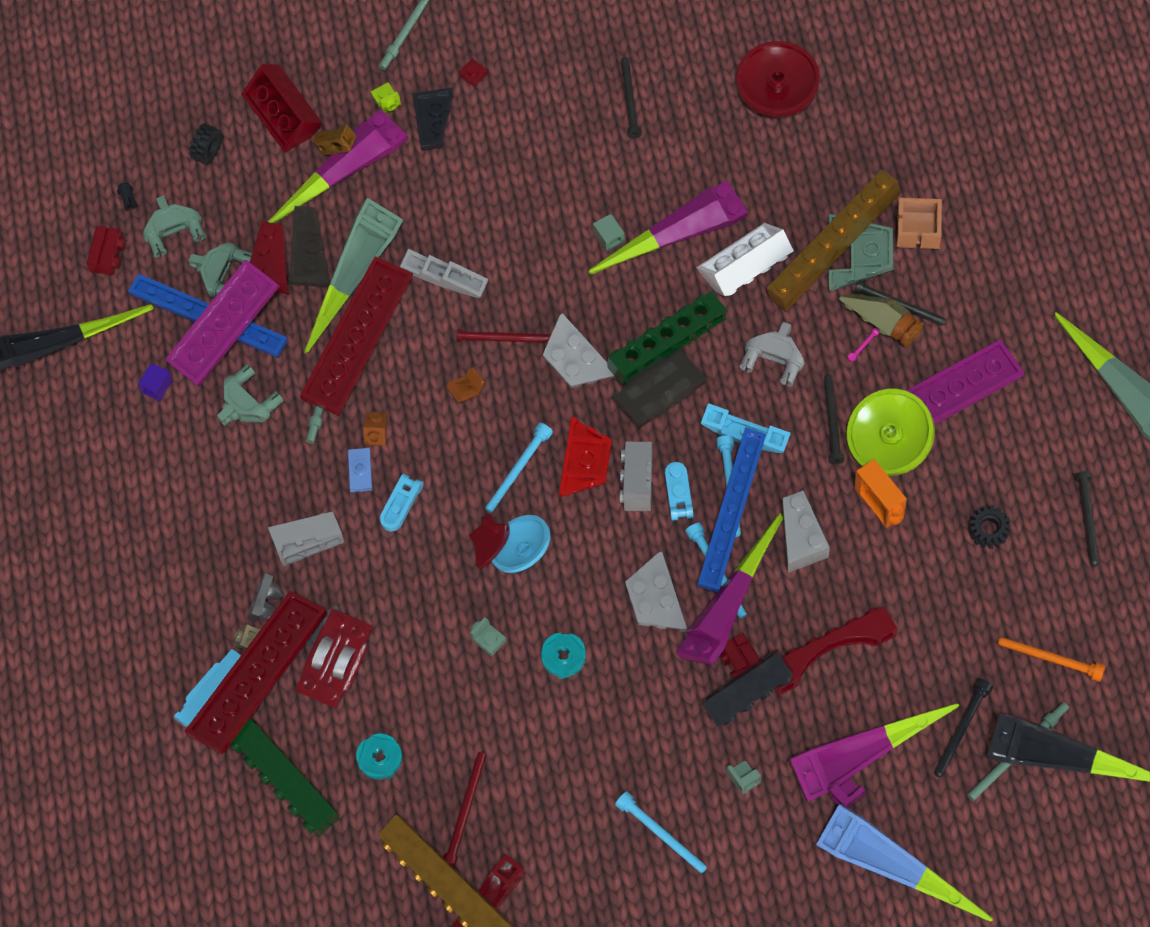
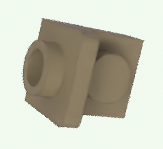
(244, 636)

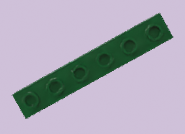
(708, 305)

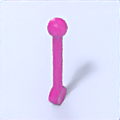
(852, 356)

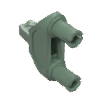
(169, 221)
(216, 265)
(240, 404)

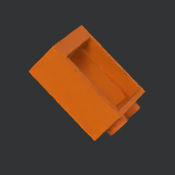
(880, 493)

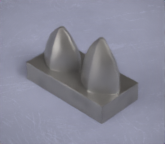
(265, 590)

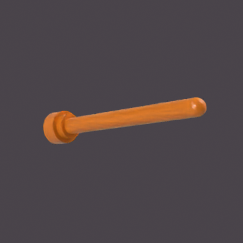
(1094, 670)

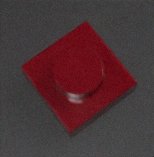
(473, 72)

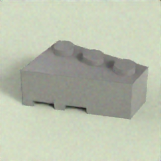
(636, 476)
(305, 537)

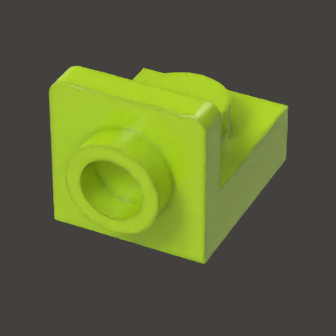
(386, 98)

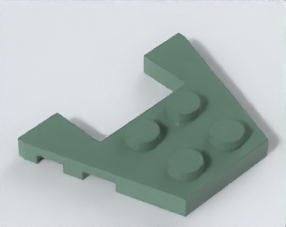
(870, 256)

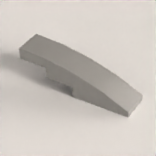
(443, 274)

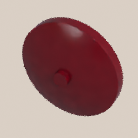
(777, 79)

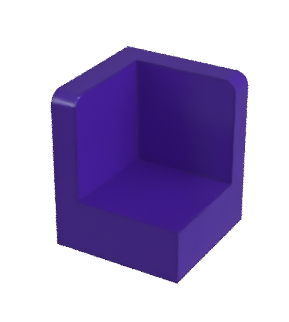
(155, 382)

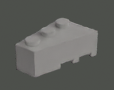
(803, 535)

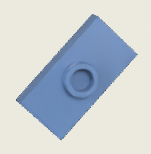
(360, 470)

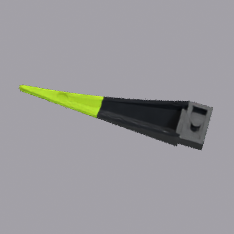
(26, 347)
(1030, 744)

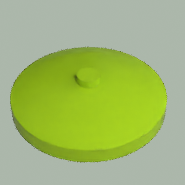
(892, 430)

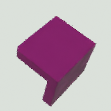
(846, 793)

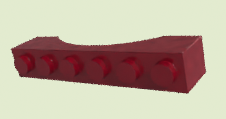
(870, 629)
(500, 883)

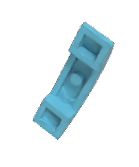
(722, 423)

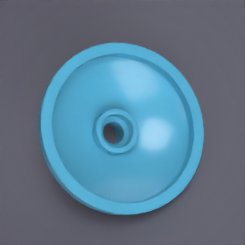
(525, 544)

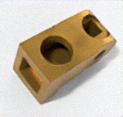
(336, 140)

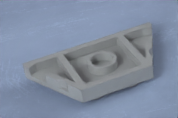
(574, 356)
(654, 596)

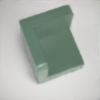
(608, 233)
(743, 777)

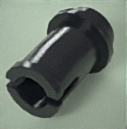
(125, 191)

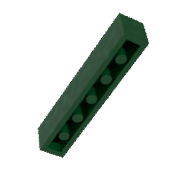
(284, 778)

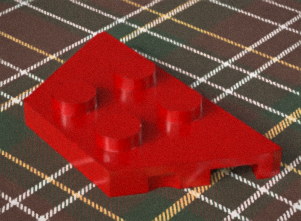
(585, 459)

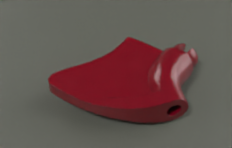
(489, 539)

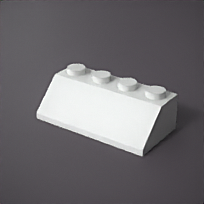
(746, 259)

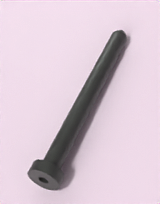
(634, 130)
(862, 288)
(836, 457)
(1084, 478)

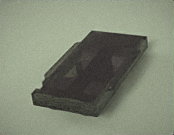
(658, 388)

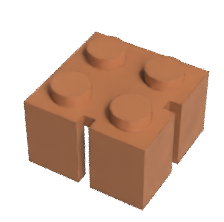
(919, 223)

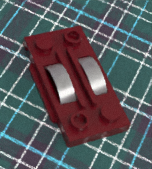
(334, 658)

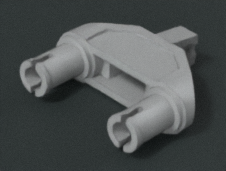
(776, 348)

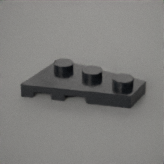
(432, 116)

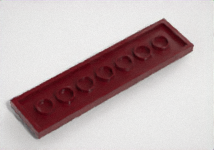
(356, 336)
(255, 672)

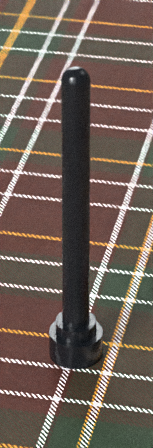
(981, 689)

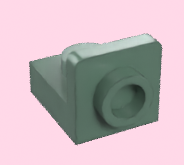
(487, 636)

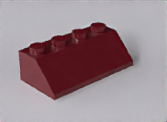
(281, 107)

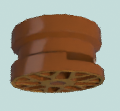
(907, 329)

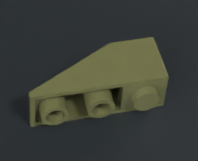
(879, 311)

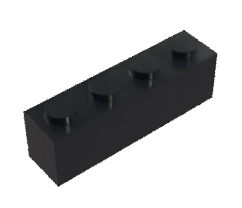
(748, 687)

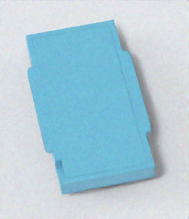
(205, 688)

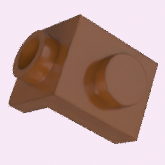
(466, 386)
(375, 428)

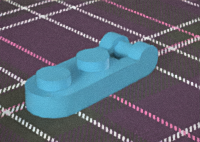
(678, 491)
(400, 503)

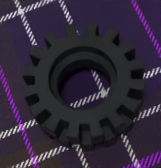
(205, 143)
(993, 515)

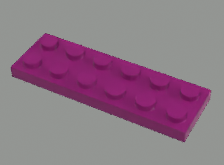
(222, 322)
(968, 381)

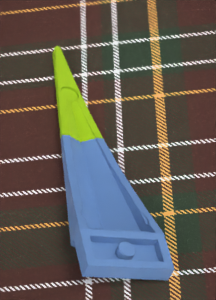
(863, 844)

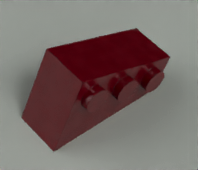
(271, 255)

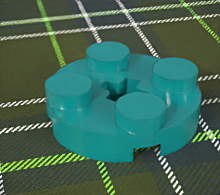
(563, 667)
(372, 746)

